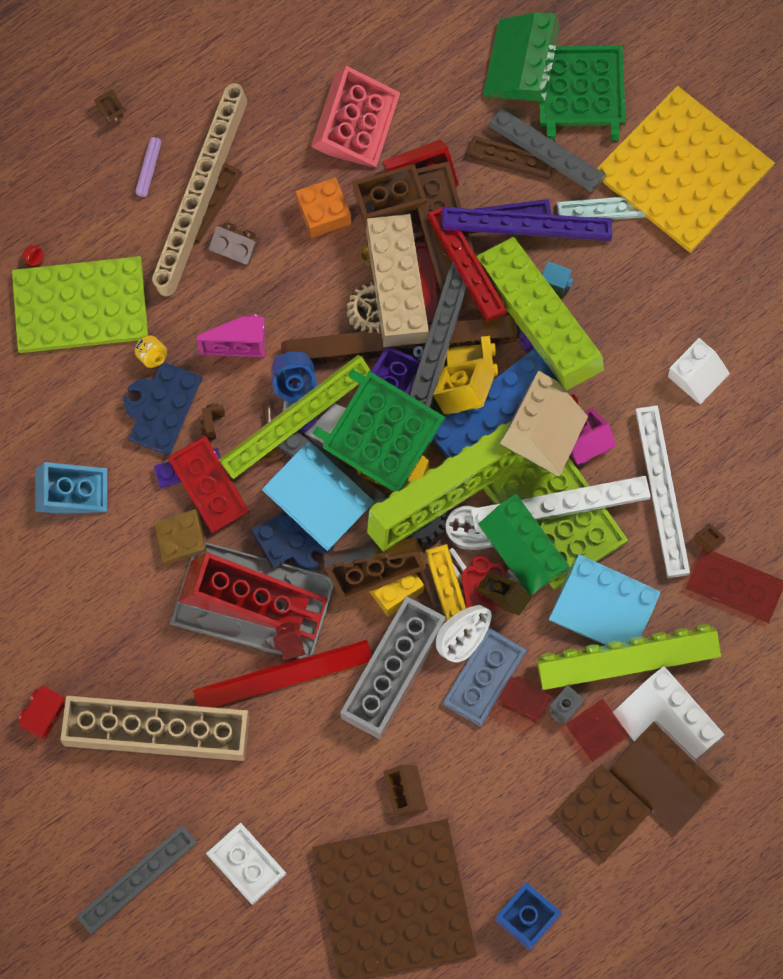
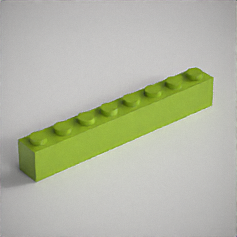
(628, 657)

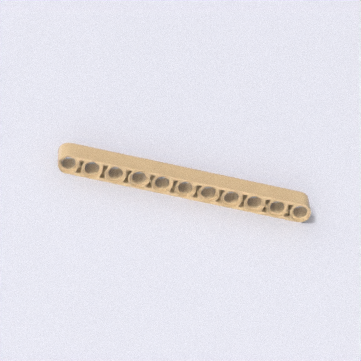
(196, 197)

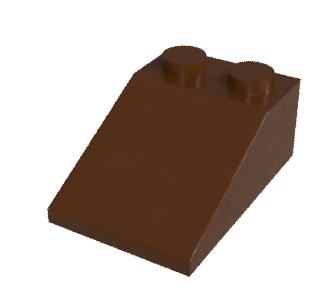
(389, 193)

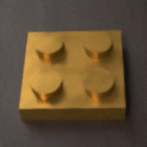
(180, 537)

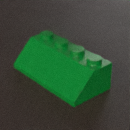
(523, 545)

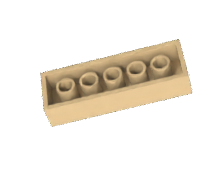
(397, 280)

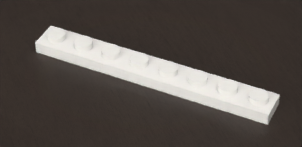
(662, 492)
(577, 500)

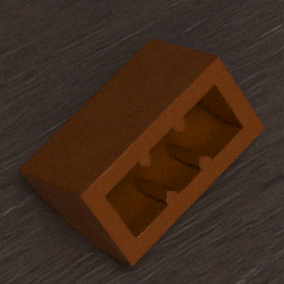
(405, 790)

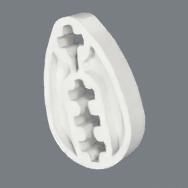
(461, 539)
(454, 627)

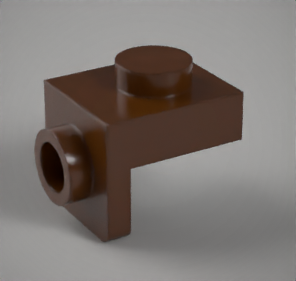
(110, 106)
(210, 412)

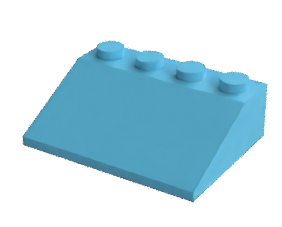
(318, 495)
(603, 603)

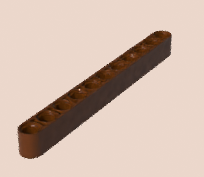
(370, 345)

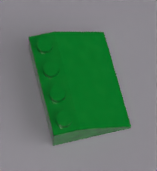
(522, 57)

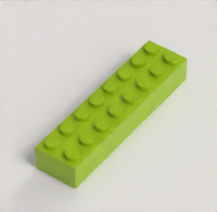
(541, 314)
(441, 489)

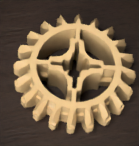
(364, 300)

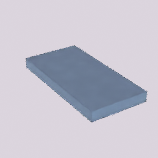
(484, 677)

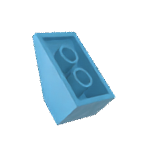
(70, 488)

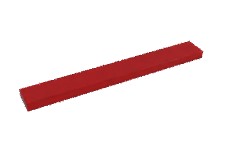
(283, 675)

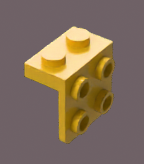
(473, 352)

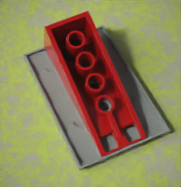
(246, 599)

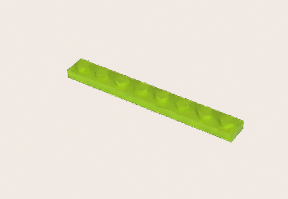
(293, 418)

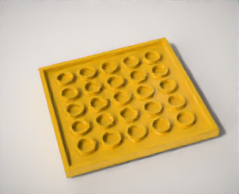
(684, 169)

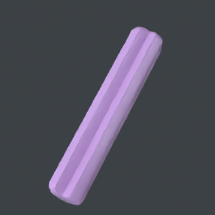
(148, 167)

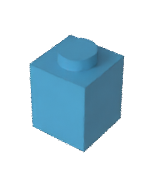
(558, 278)

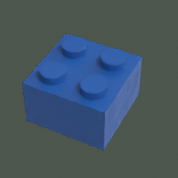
(528, 916)

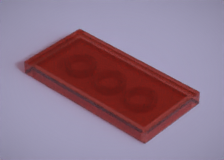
(735, 585)

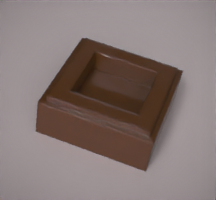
(709, 538)

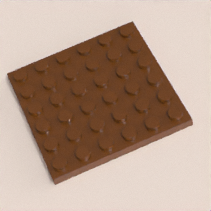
(394, 901)

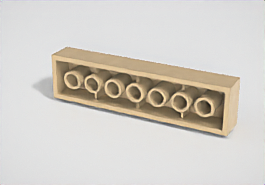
(155, 728)

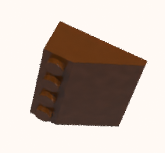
(666, 777)

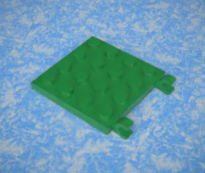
(585, 89)
(382, 431)

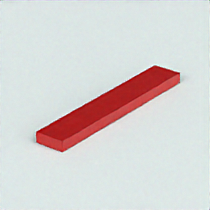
(468, 268)

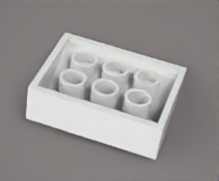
(667, 702)

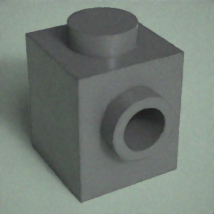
(566, 705)

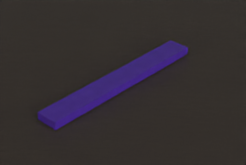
(526, 224)

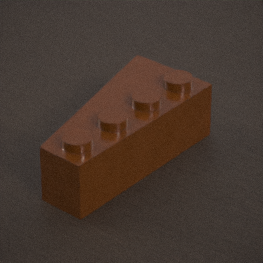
(368, 567)

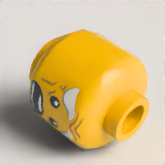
(150, 351)

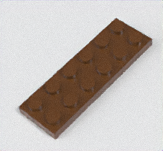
(439, 192)

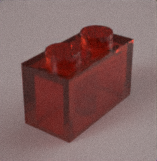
(525, 699)

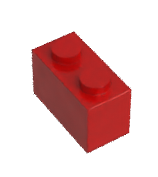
(41, 713)

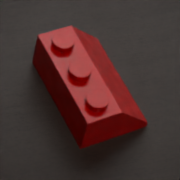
(423, 156)

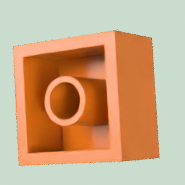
(323, 207)

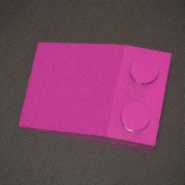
(238, 337)

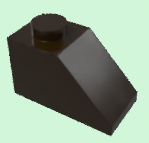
(504, 593)

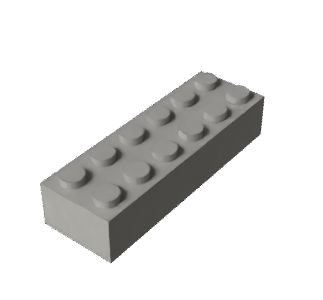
(393, 668)

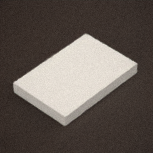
(246, 863)

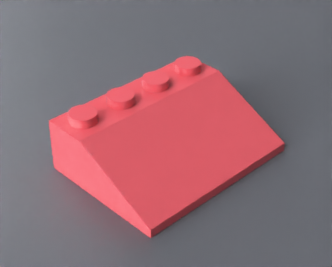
(355, 118)

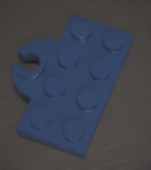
(162, 407)
(286, 540)

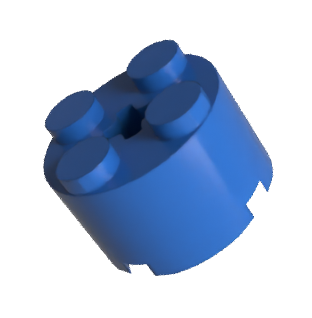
(293, 376)

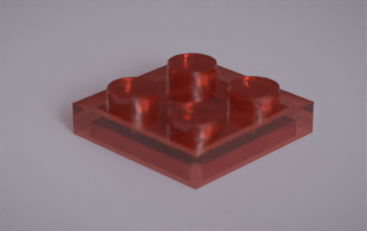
(597, 730)

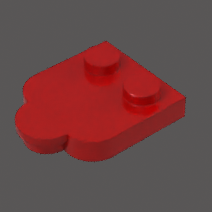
(473, 576)

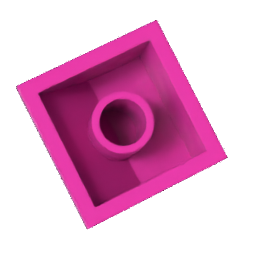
(593, 440)

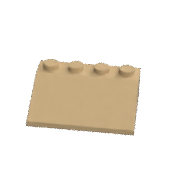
(545, 424)

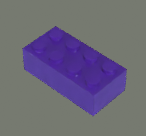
(397, 369)

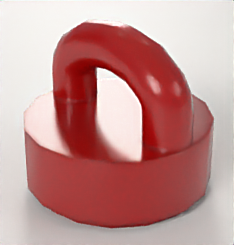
(33, 256)

